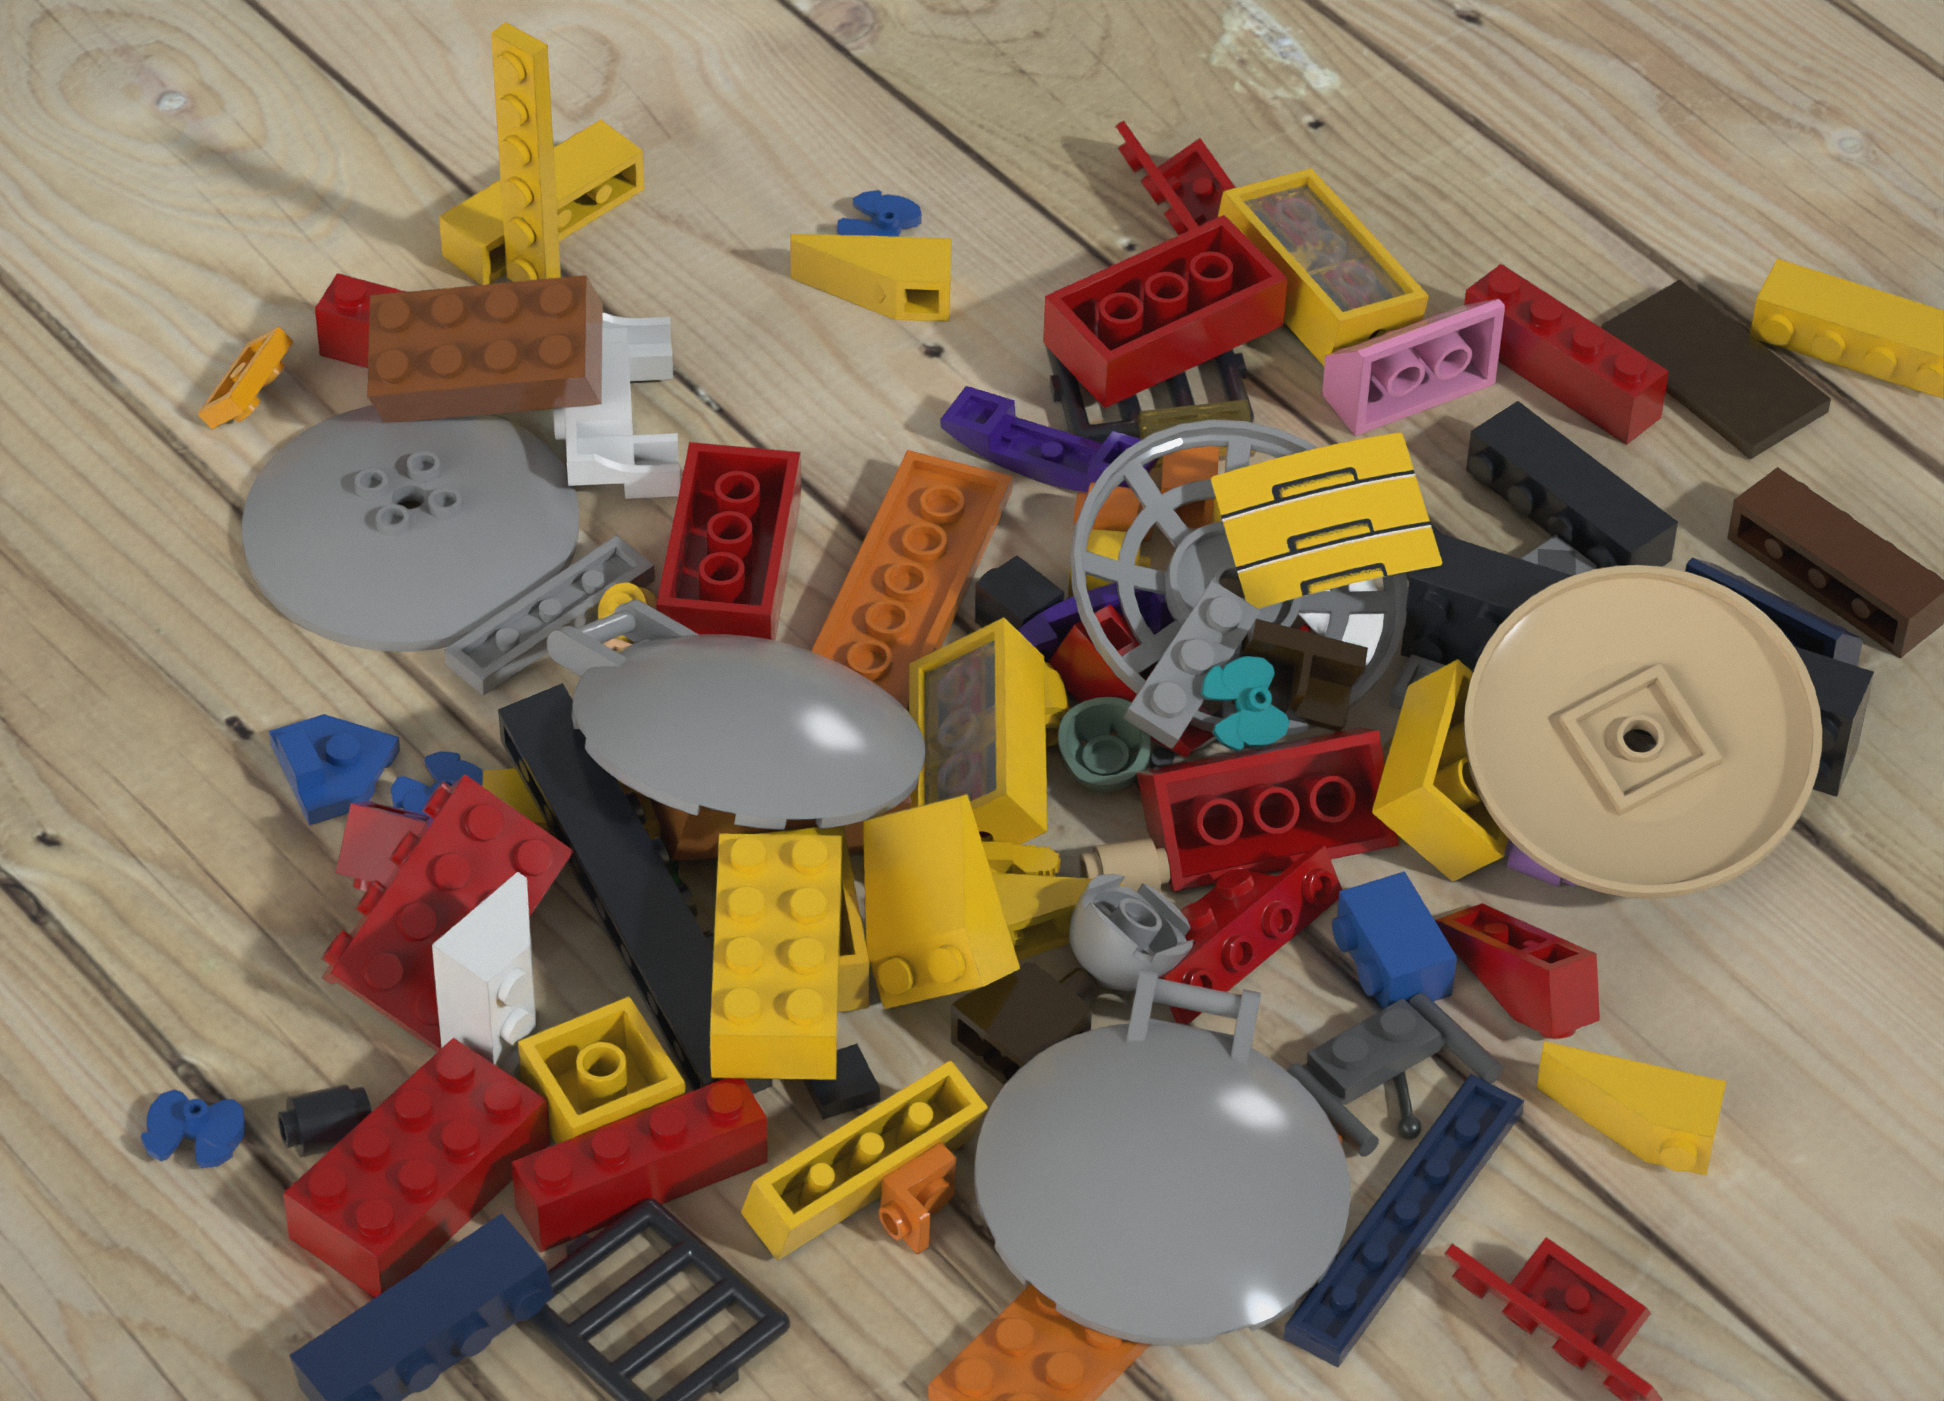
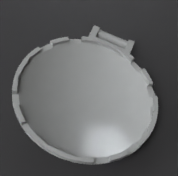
(737, 722)
(1163, 1175)

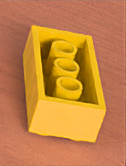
(776, 957)

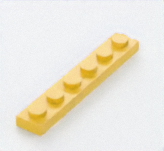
(525, 154)

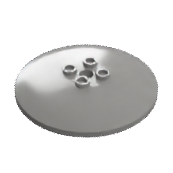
(383, 577)

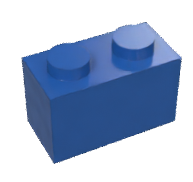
(1394, 941)

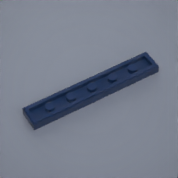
(1403, 1220)

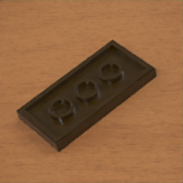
(1720, 369)

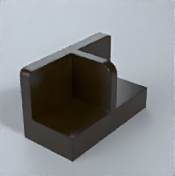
(1310, 672)

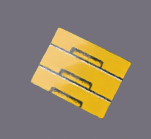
(1325, 519)

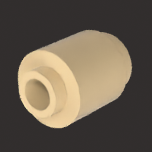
(1134, 859)

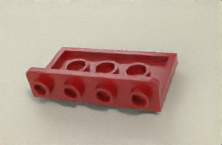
(439, 878)

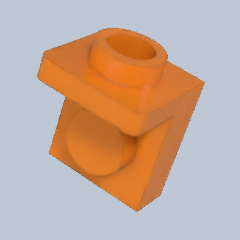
(915, 1193)

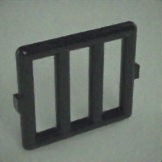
(1066, 389)
(686, 1249)

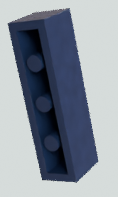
(427, 1320)

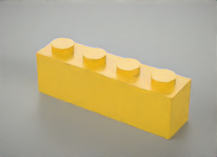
(592, 176)
(1852, 326)
(847, 1165)

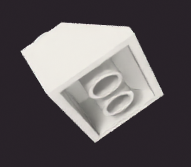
(488, 977)

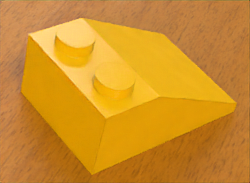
(932, 904)

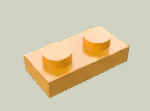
(253, 369)

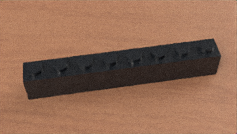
(620, 874)

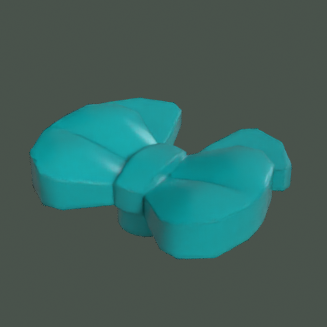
(1257, 720)

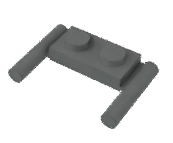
(1380, 1051)

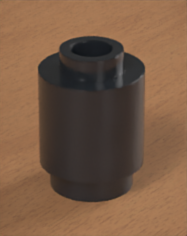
(322, 1118)

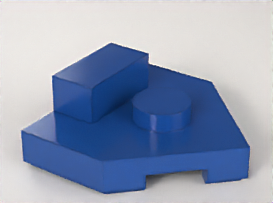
(332, 763)

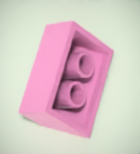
(1415, 366)

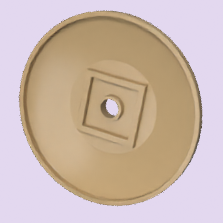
(1657, 656)

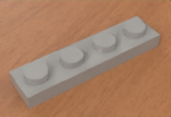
(521, 631)

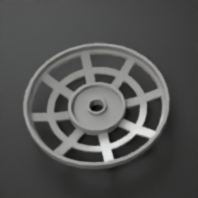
(1206, 557)

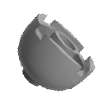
(1126, 931)

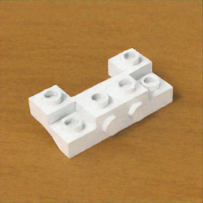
(602, 437)

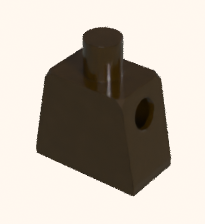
(1021, 1017)

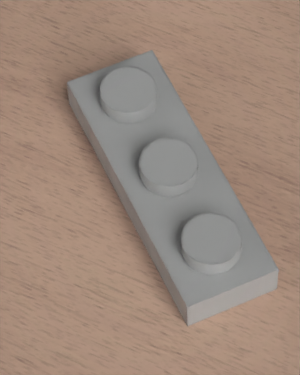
(1204, 640)

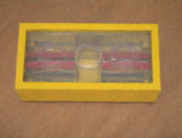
(1338, 273)
(984, 730)

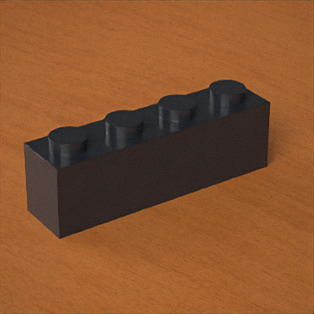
(1568, 491)

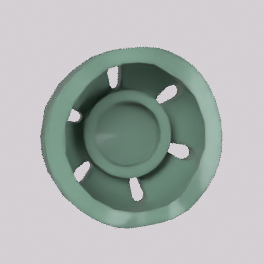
(1106, 760)

